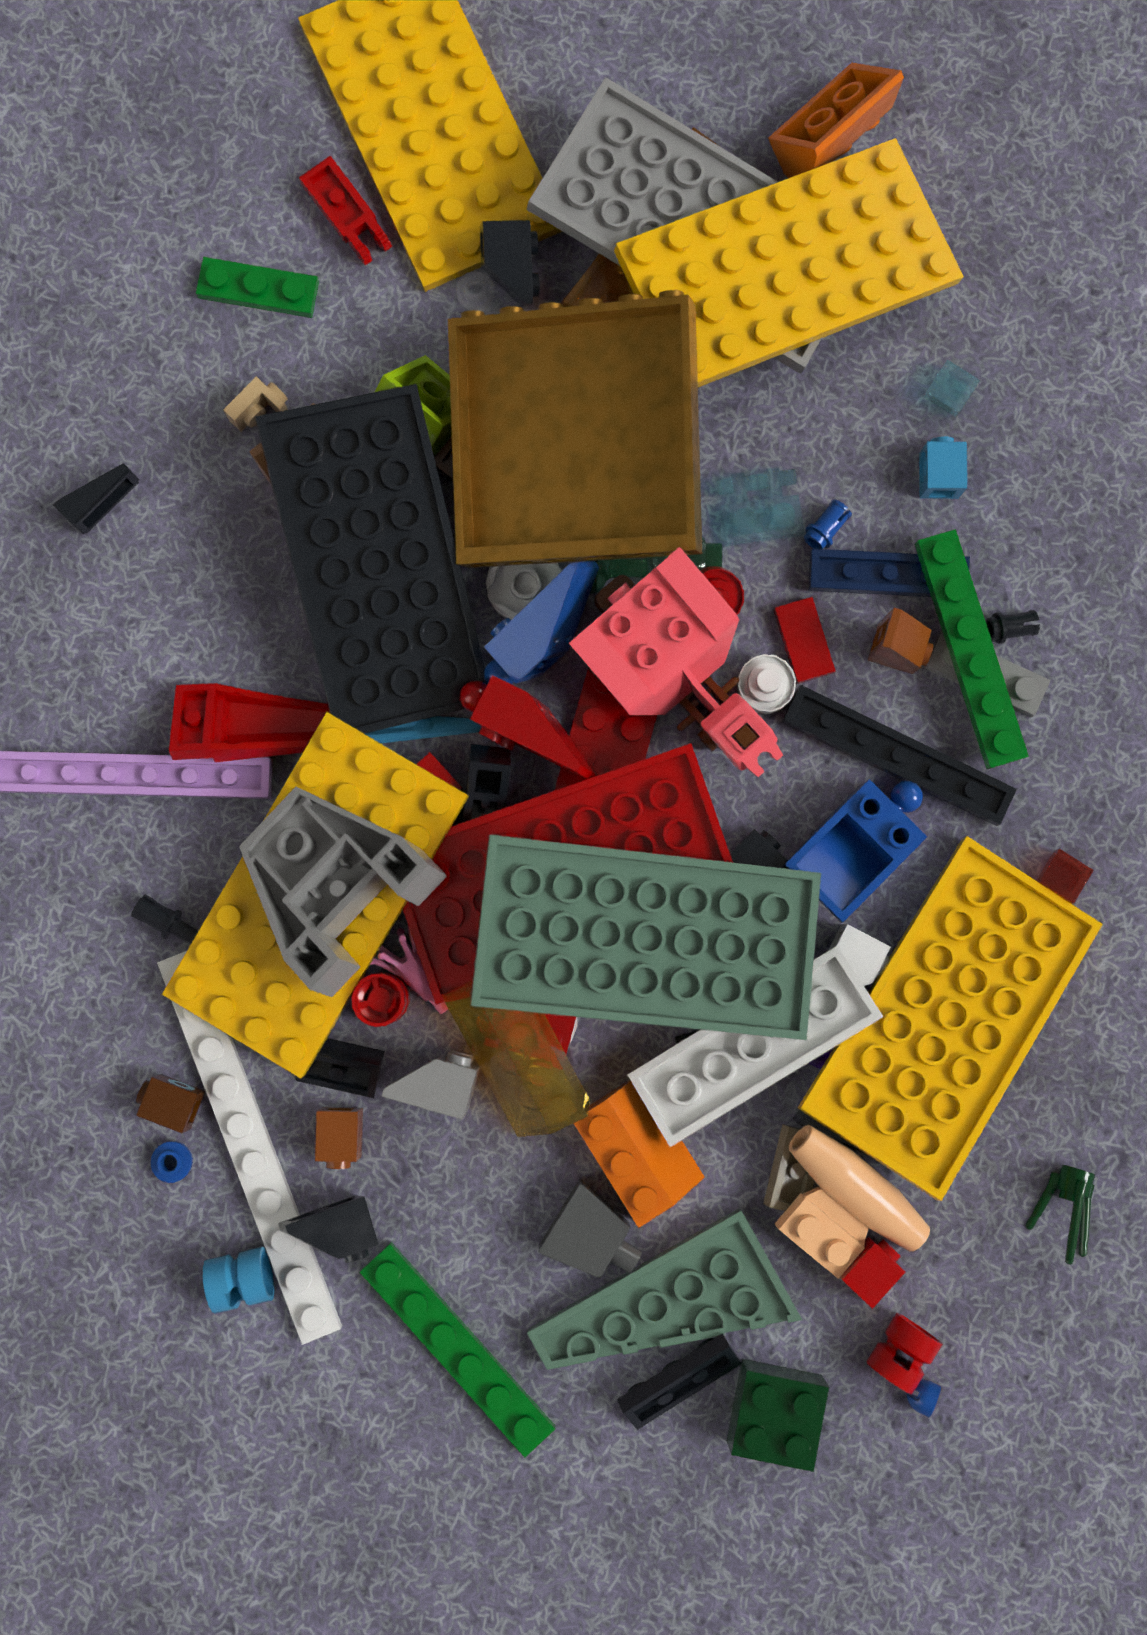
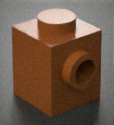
(338, 1136)

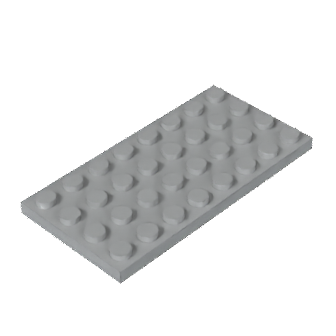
(635, 172)

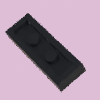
(678, 1381)

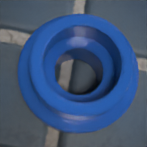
(183, 1158)

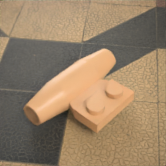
(849, 1200)

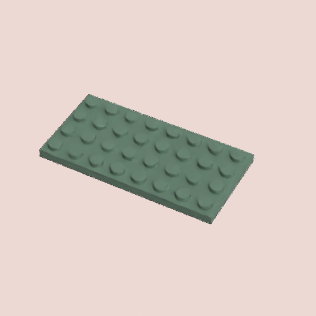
(646, 938)

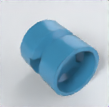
(237, 1280)

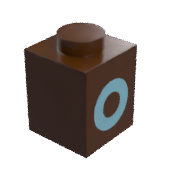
(169, 1102)

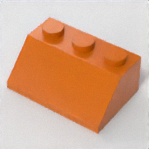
(835, 117)
(636, 1155)

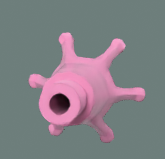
(408, 969)

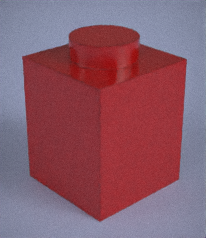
(873, 1271)

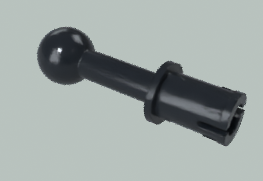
(163, 919)

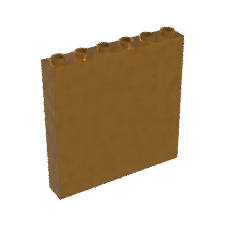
(576, 431)

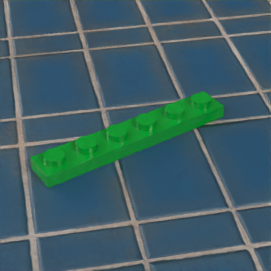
(971, 649)
(458, 1349)

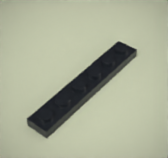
(899, 755)

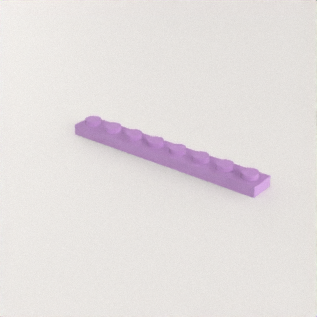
(133, 775)

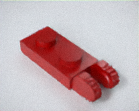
(343, 207)

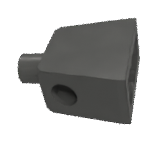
(589, 1234)

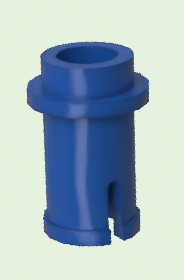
(827, 525)

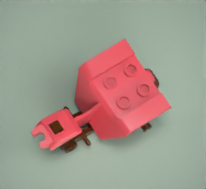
(661, 647)

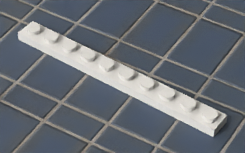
(257, 1170)

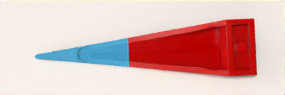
(250, 724)

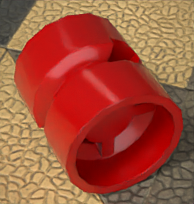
(380, 999)
(913, 1341)

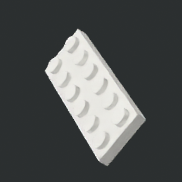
(724, 1069)

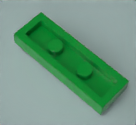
(257, 287)

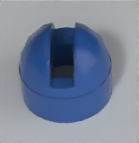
(926, 1399)

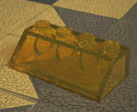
(521, 1064)

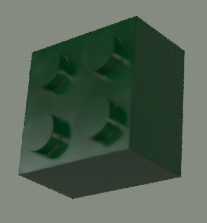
(777, 1415)

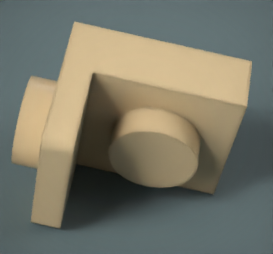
(252, 401)

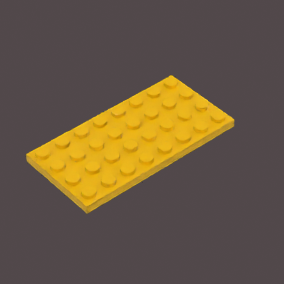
(413, 103)
(797, 259)
(234, 963)
(956, 1020)

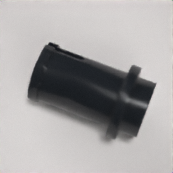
(1011, 626)

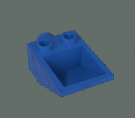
(542, 629)
(857, 848)

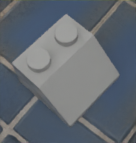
(439, 1085)

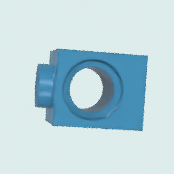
(943, 469)

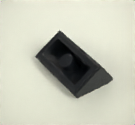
(346, 1068)

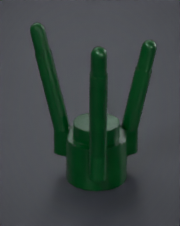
(1077, 1187)

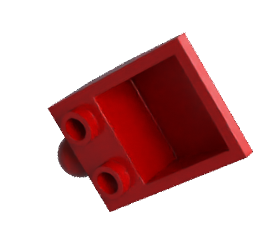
(517, 718)

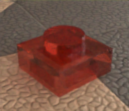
(1065, 875)

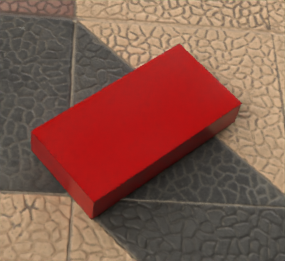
(804, 640)

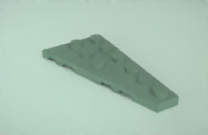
(683, 1295)

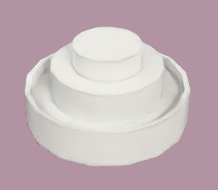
(766, 683)

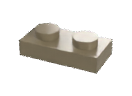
(787, 1174)

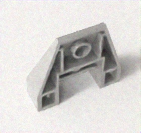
(317, 875)

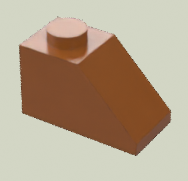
(901, 642)

